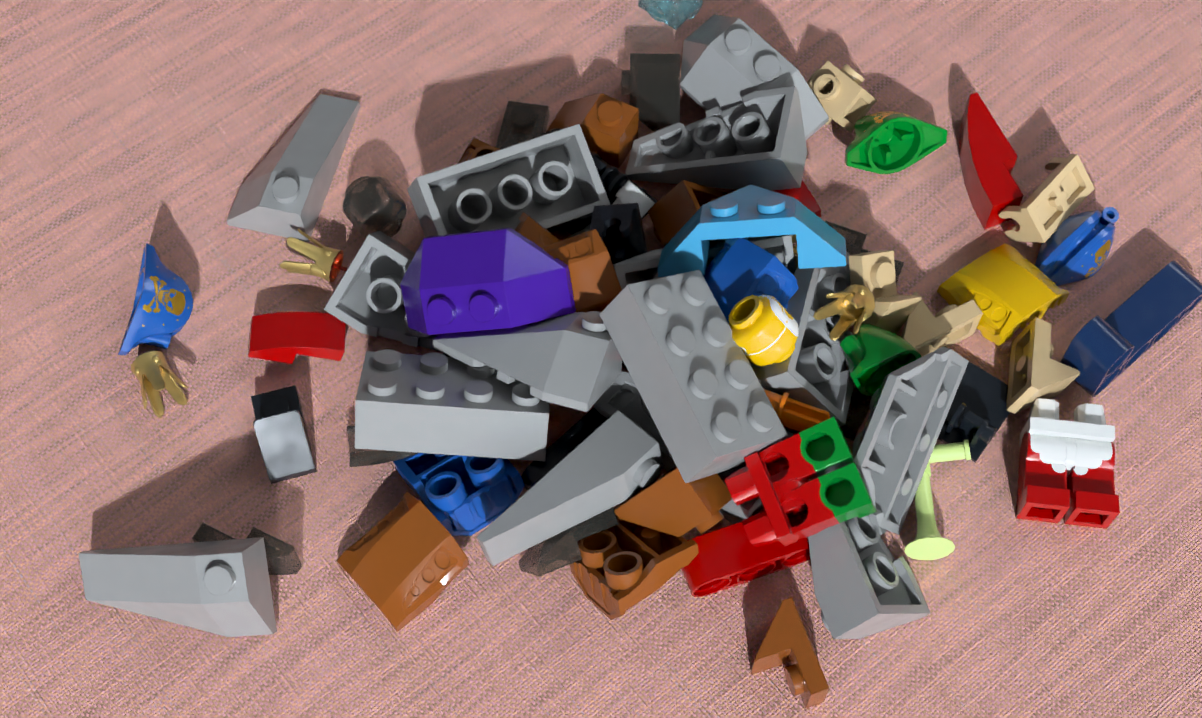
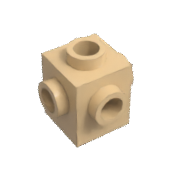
(841, 94)

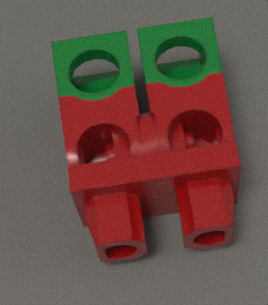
(802, 485)

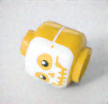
(763, 329)

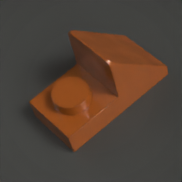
(790, 644)

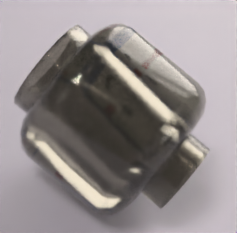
(374, 206)

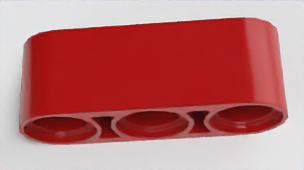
(730, 560)

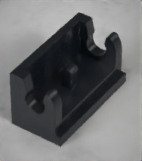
(620, 230)

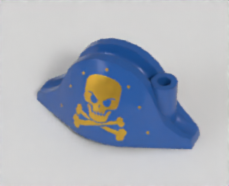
(1078, 246)
(159, 307)

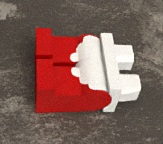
(1067, 467)

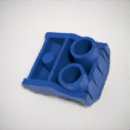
(745, 271)
(462, 490)

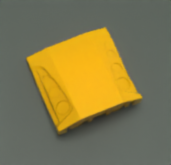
(1005, 290)

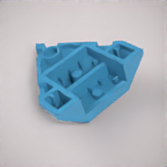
(747, 214)

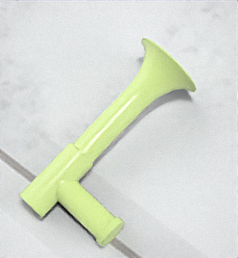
(928, 541)

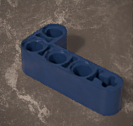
(1111, 345)

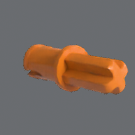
(796, 413)

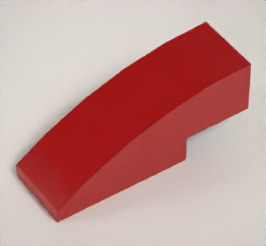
(987, 164)

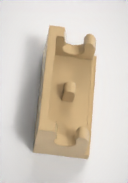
(1050, 202)

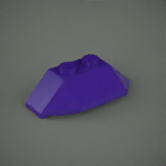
(483, 283)

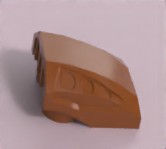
(590, 270)
(404, 561)
(628, 565)

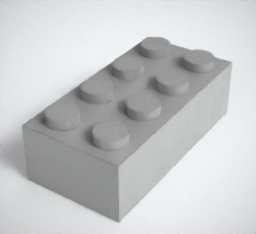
(544, 177)
(691, 374)
(446, 409)

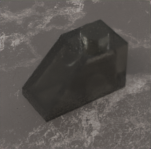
(654, 88)

